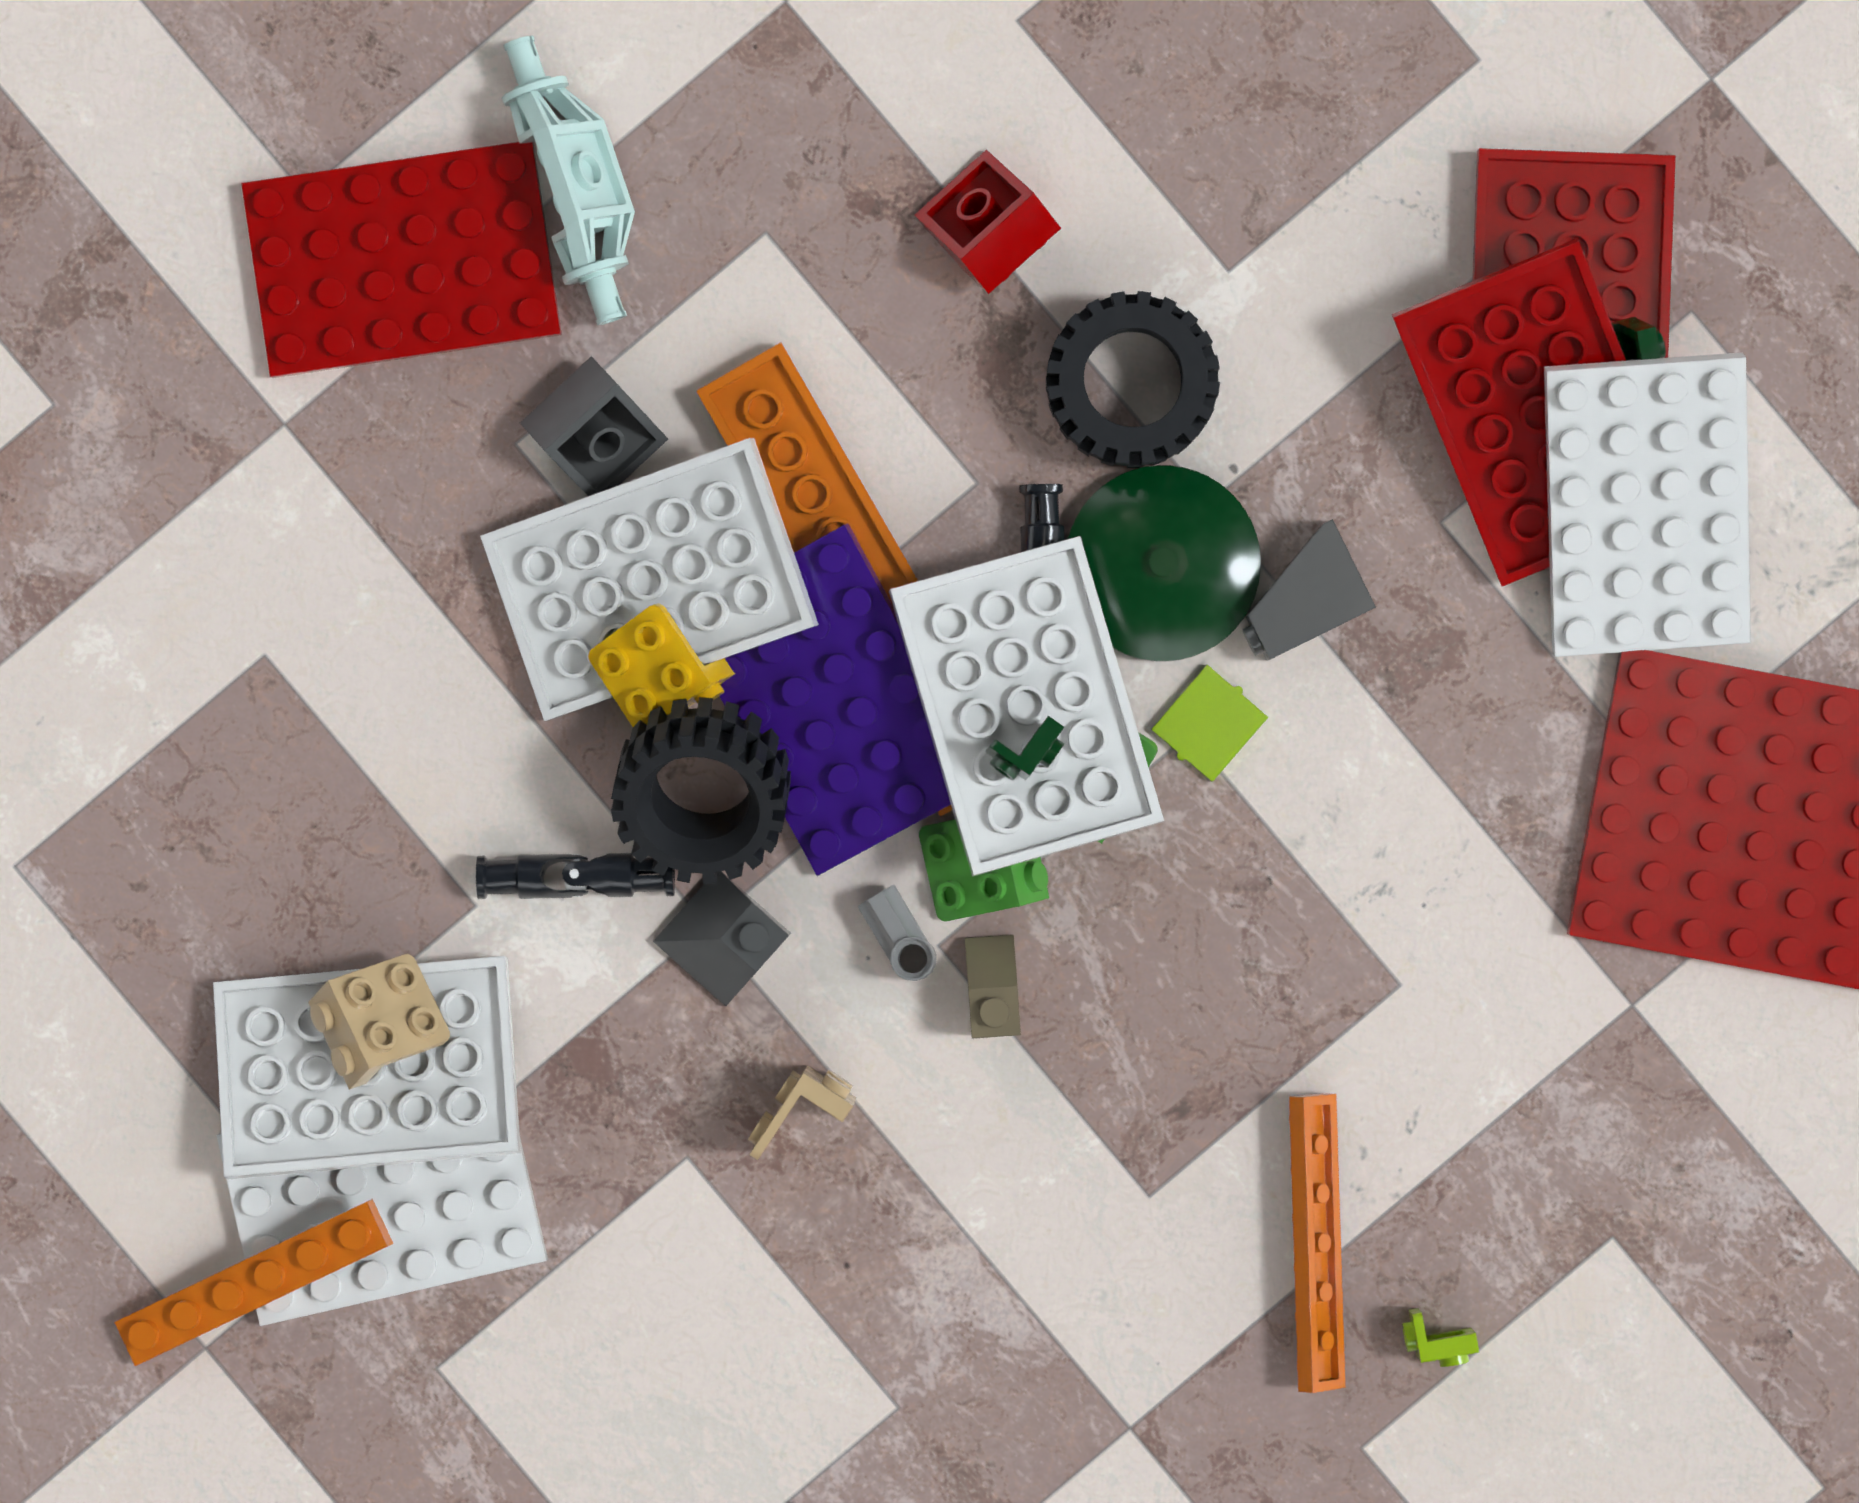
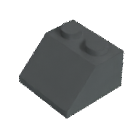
(593, 429)

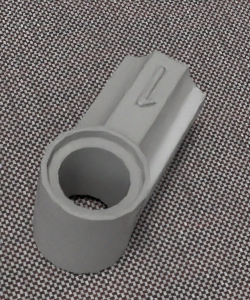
(896, 929)

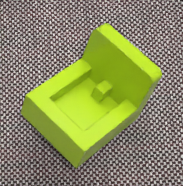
(1448, 1347)

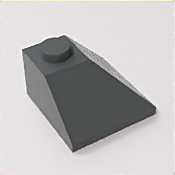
(722, 938)

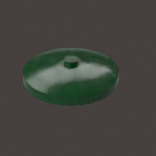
(1169, 561)

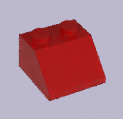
(988, 221)

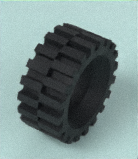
(1124, 444)
(692, 839)

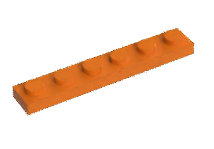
(1317, 1242)
(254, 1282)

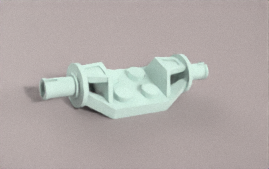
(581, 173)

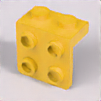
(653, 665)

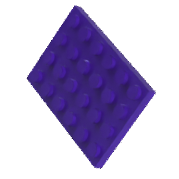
(843, 710)

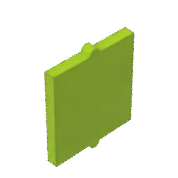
(1209, 723)

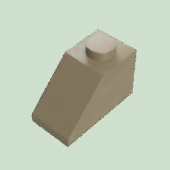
(992, 986)

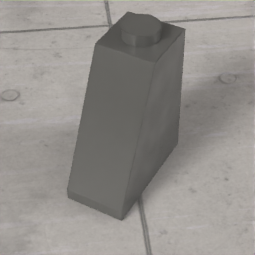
(1309, 597)

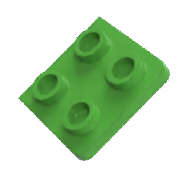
(961, 895)

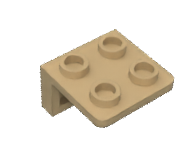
(377, 1018)
(827, 1092)

